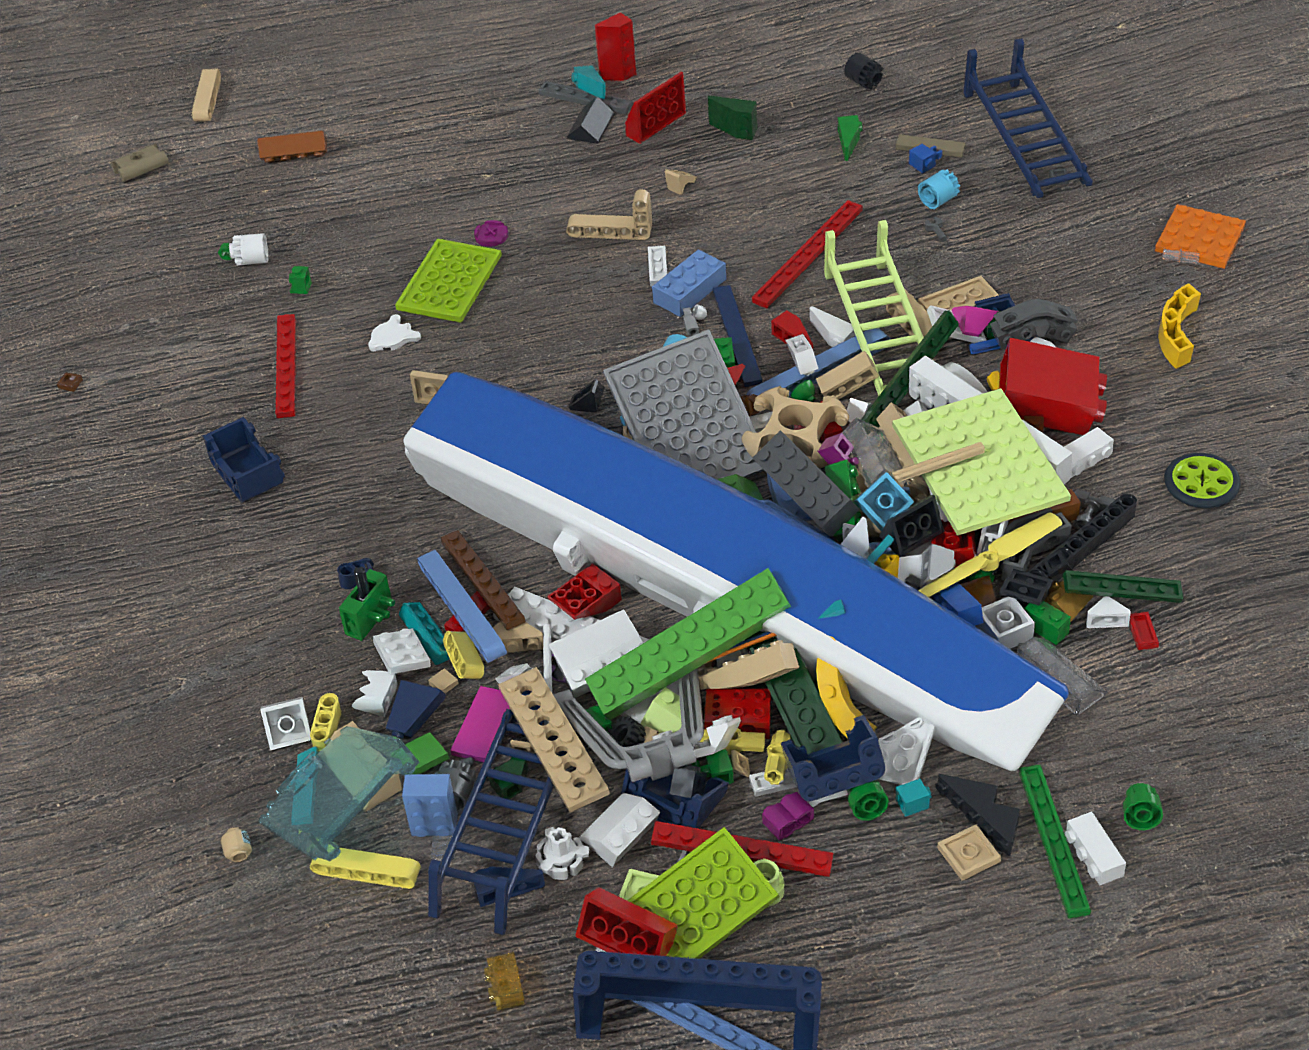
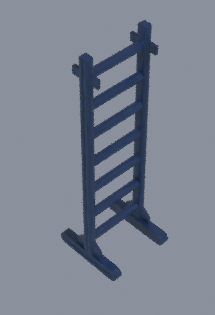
(1016, 74)
(503, 885)

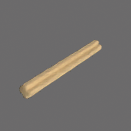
(938, 462)

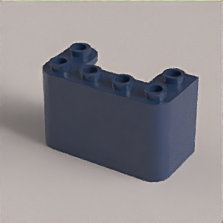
(242, 461)
(837, 766)

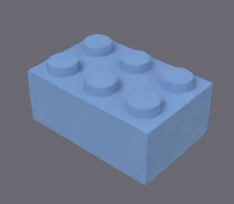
(430, 804)

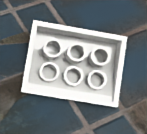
(593, 649)

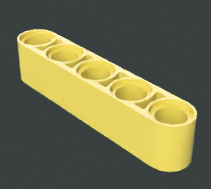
(369, 868)

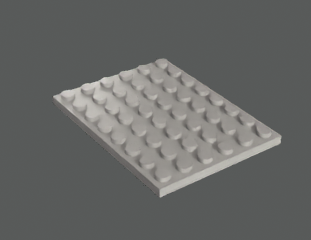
(685, 406)

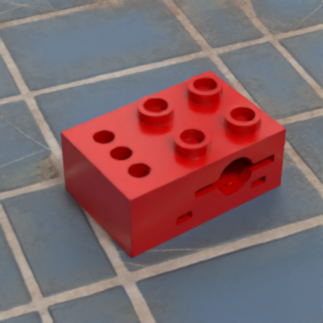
(750, 705)

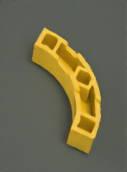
(1171, 339)
(836, 697)

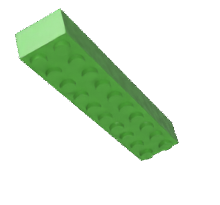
(687, 644)

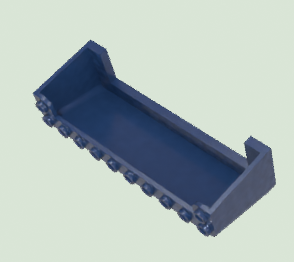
(699, 983)

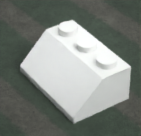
(620, 827)

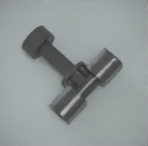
(1091, 506)

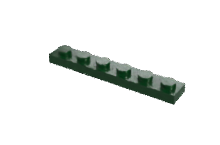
(1122, 586)

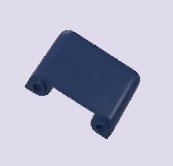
(674, 808)

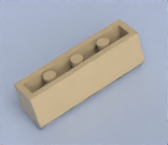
(921, 314)

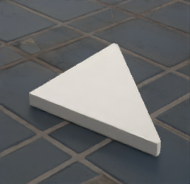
(906, 751)

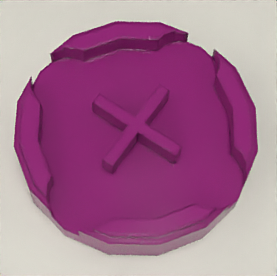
(491, 233)

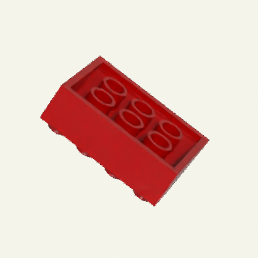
(656, 109)

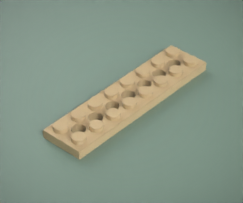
(545, 749)

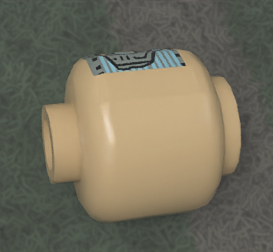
(236, 844)

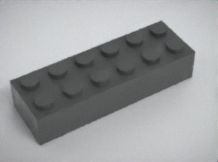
(806, 484)

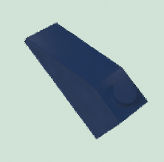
(527, 881)

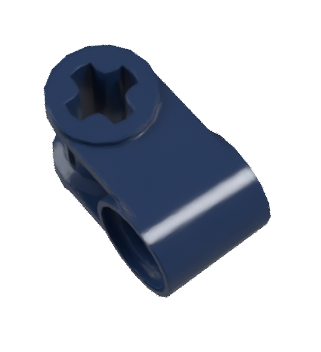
(346, 572)

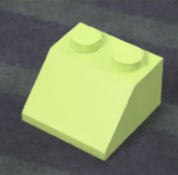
(664, 712)

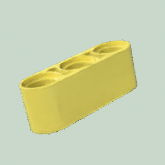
(463, 655)
(325, 720)

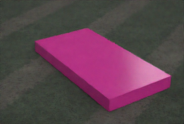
(480, 725)

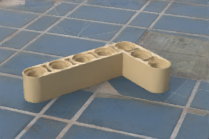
(615, 227)

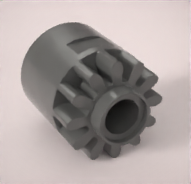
(461, 779)

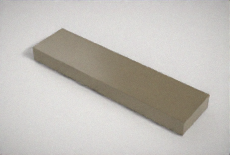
(948, 148)

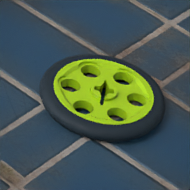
(1203, 461)

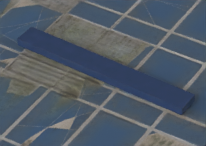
(735, 328)

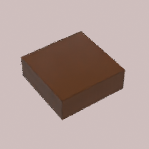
(69, 381)

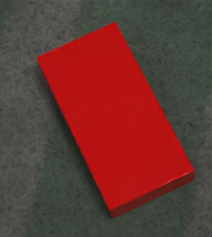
(1143, 631)

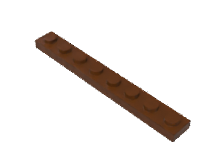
(483, 580)

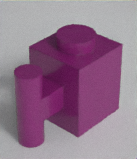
(837, 449)

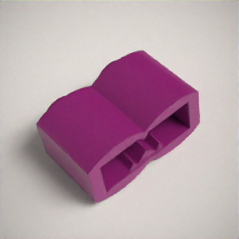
(787, 815)

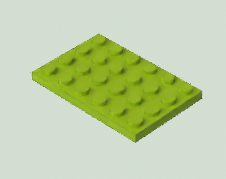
(448, 280)
(707, 895)

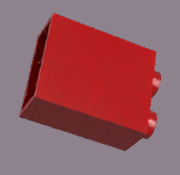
(1053, 385)

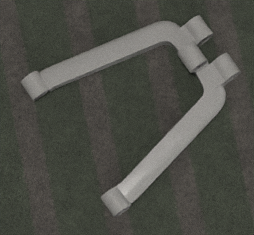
(652, 757)

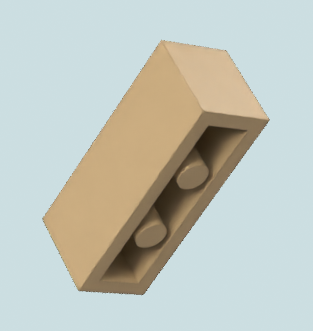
(848, 376)

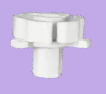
(560, 851)

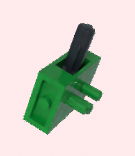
(366, 603)

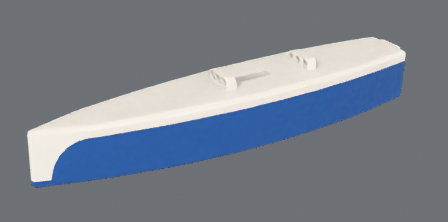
(698, 538)

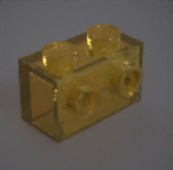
(505, 981)

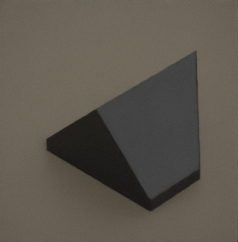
(587, 398)

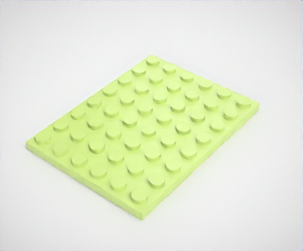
(990, 487)

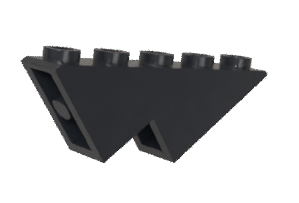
(978, 804)

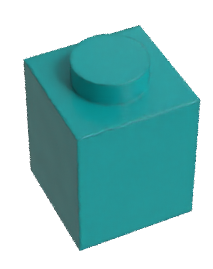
(913, 797)

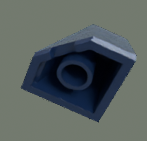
(412, 708)

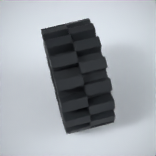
(627, 732)

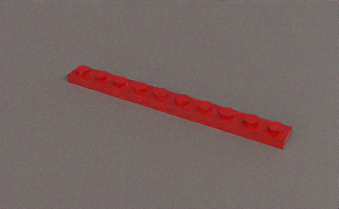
(805, 255)

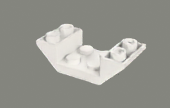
(719, 736)

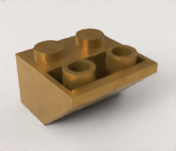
(1066, 602)

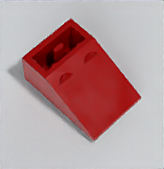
(587, 593)

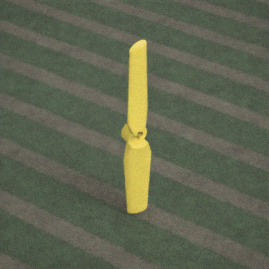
(998, 550)

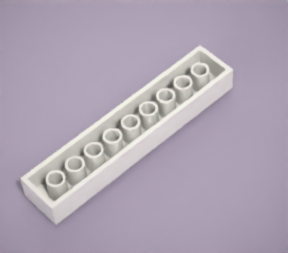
(940, 387)

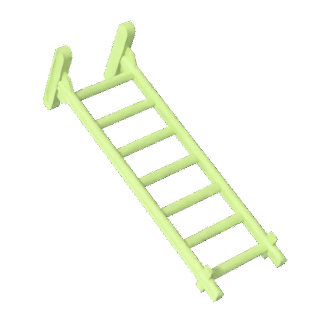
(882, 260)

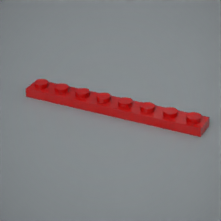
(286, 366)
(782, 855)

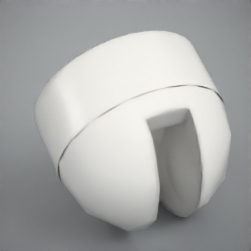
(699, 312)

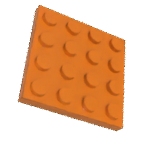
(1203, 233)

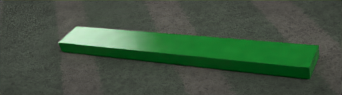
(1054, 842)

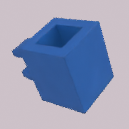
(923, 158)

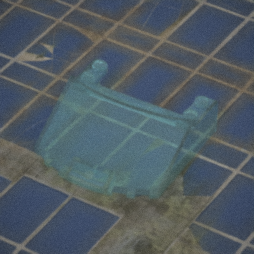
(333, 788)

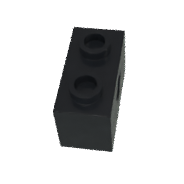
(688, 781)

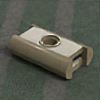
(139, 162)

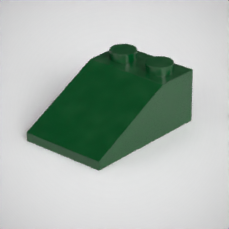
(733, 116)

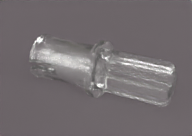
(1180, 256)

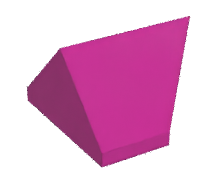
(972, 319)

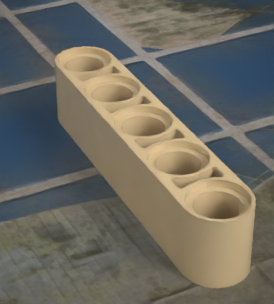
(206, 95)

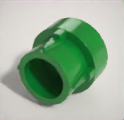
(868, 800)
(1142, 807)

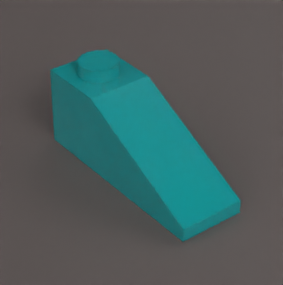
(589, 80)

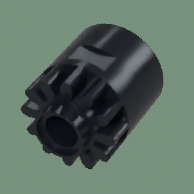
(863, 70)

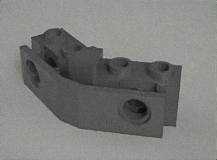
(1032, 319)
(1022, 559)

